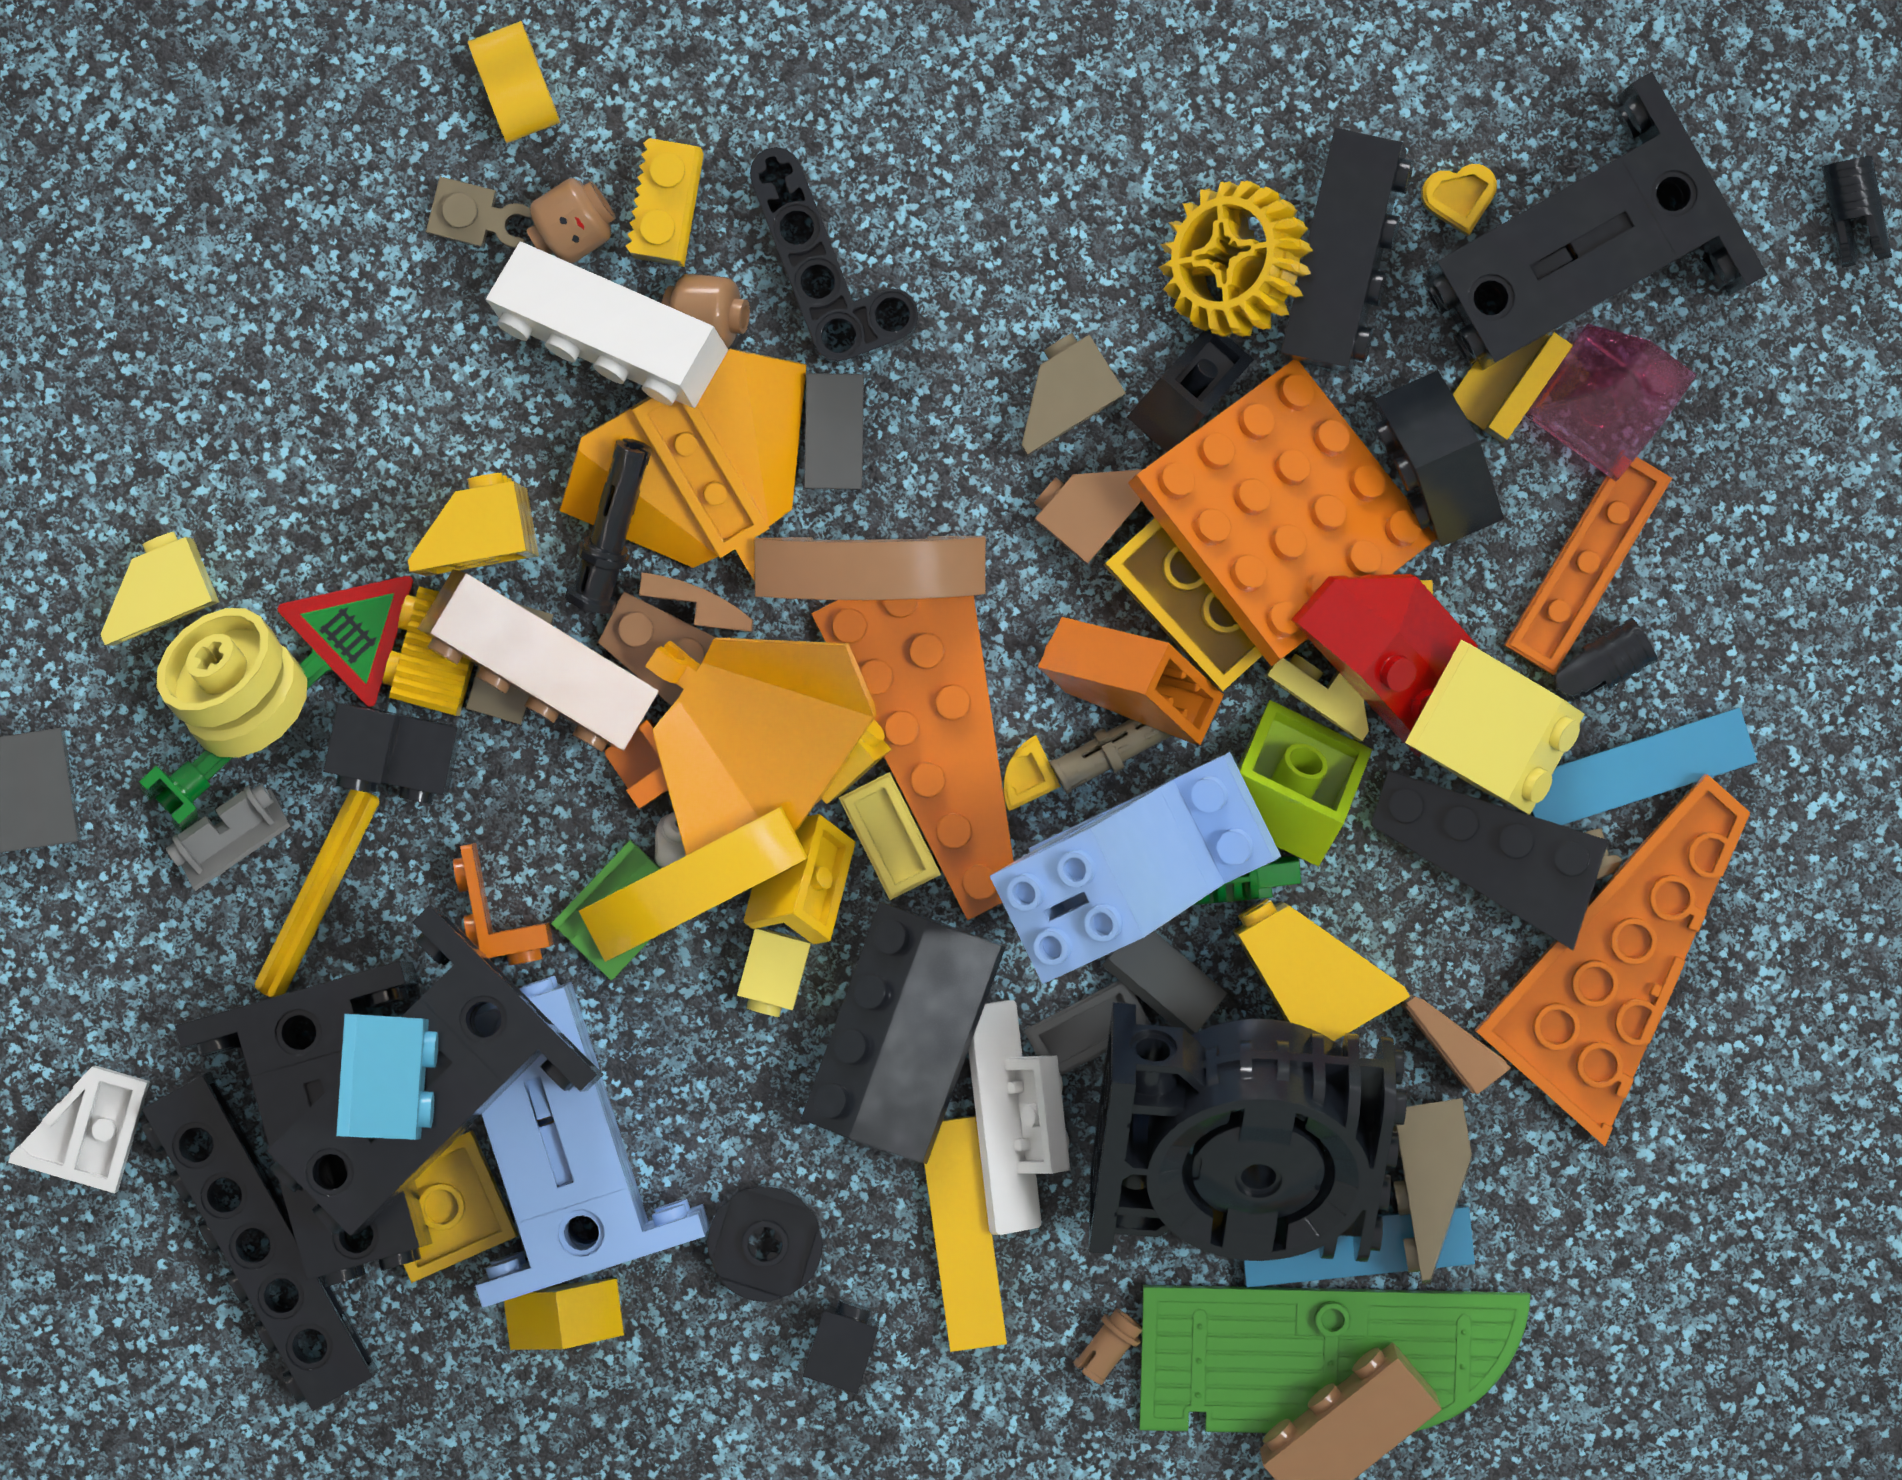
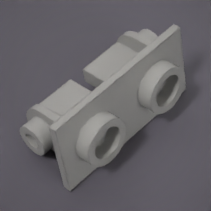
(246, 825)

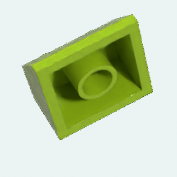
(1301, 779)

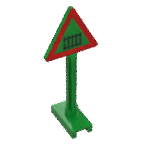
(348, 635)

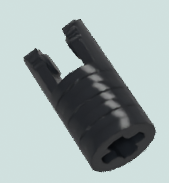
(1852, 195)
(1605, 662)

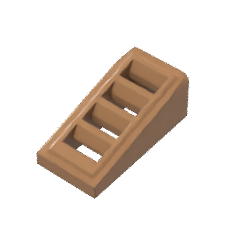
(1465, 1056)

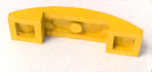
(693, 884)

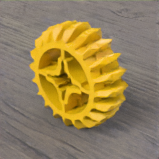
(1255, 279)

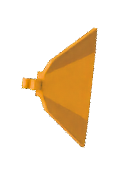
(712, 469)
(756, 730)

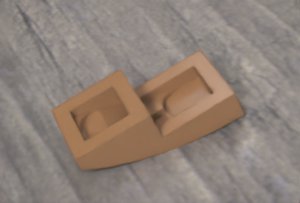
(710, 609)

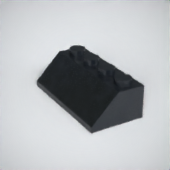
(903, 1033)

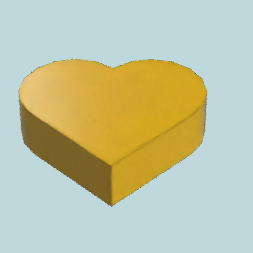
(1460, 197)

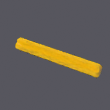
(316, 893)

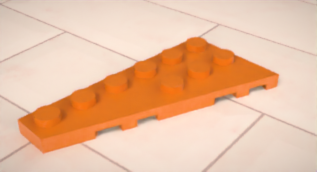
(937, 719)
(1590, 1012)

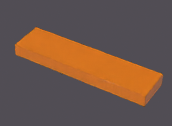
(1586, 565)

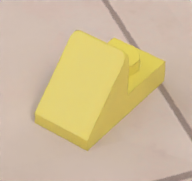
(1335, 702)

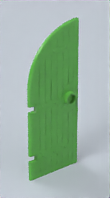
(1268, 1350)

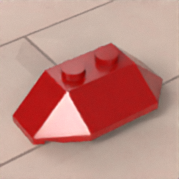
(1384, 640)

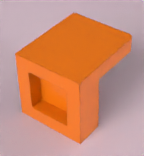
(640, 766)

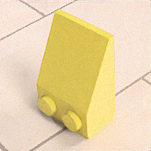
(1495, 728)

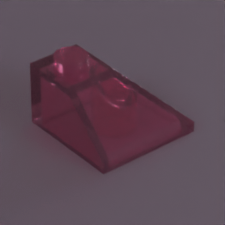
(1610, 397)

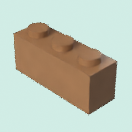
(1352, 1422)

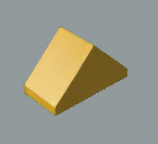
(565, 1315)

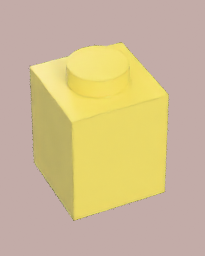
(773, 971)

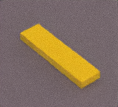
(964, 1238)

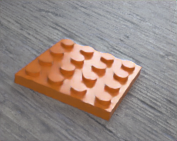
(1277, 504)

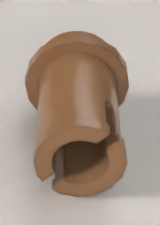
(1108, 1345)

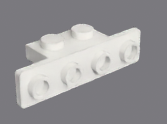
(1016, 1119)

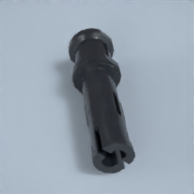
(604, 550)

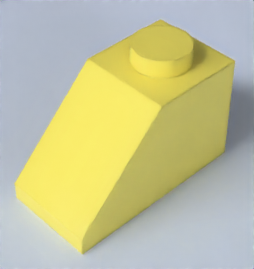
(159, 589)

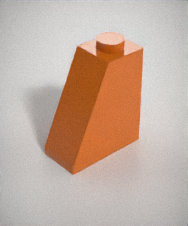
(1132, 678)

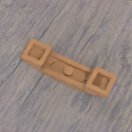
(869, 568)

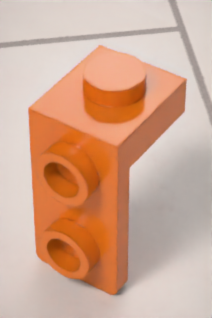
(518, 944)

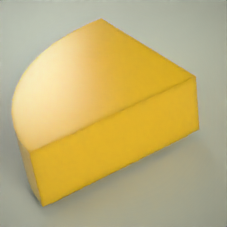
(1028, 775)

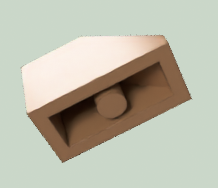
(1087, 509)

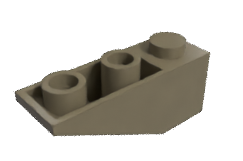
(1435, 1166)

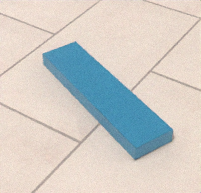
(1647, 767)
(1391, 1258)

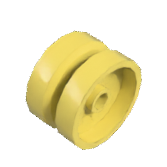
(232, 682)

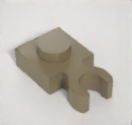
(468, 212)

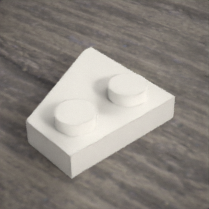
(88, 1131)

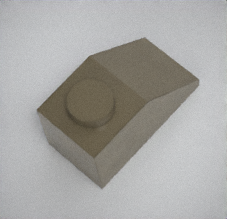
(1068, 391)

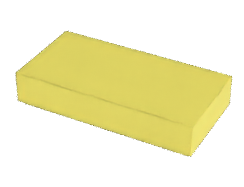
(889, 836)

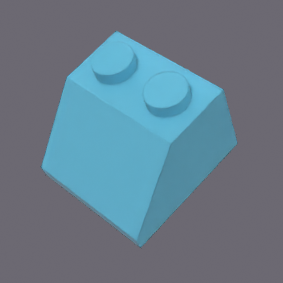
(385, 1077)

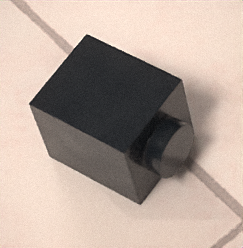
(842, 1346)

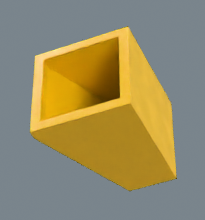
(1312, 973)

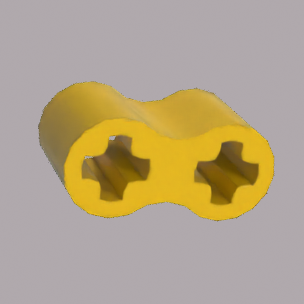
(514, 82)

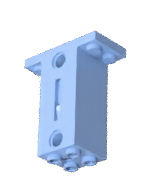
(1133, 867)
(567, 1161)

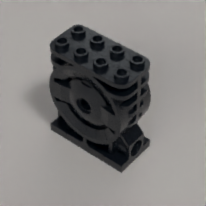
(1255, 1174)

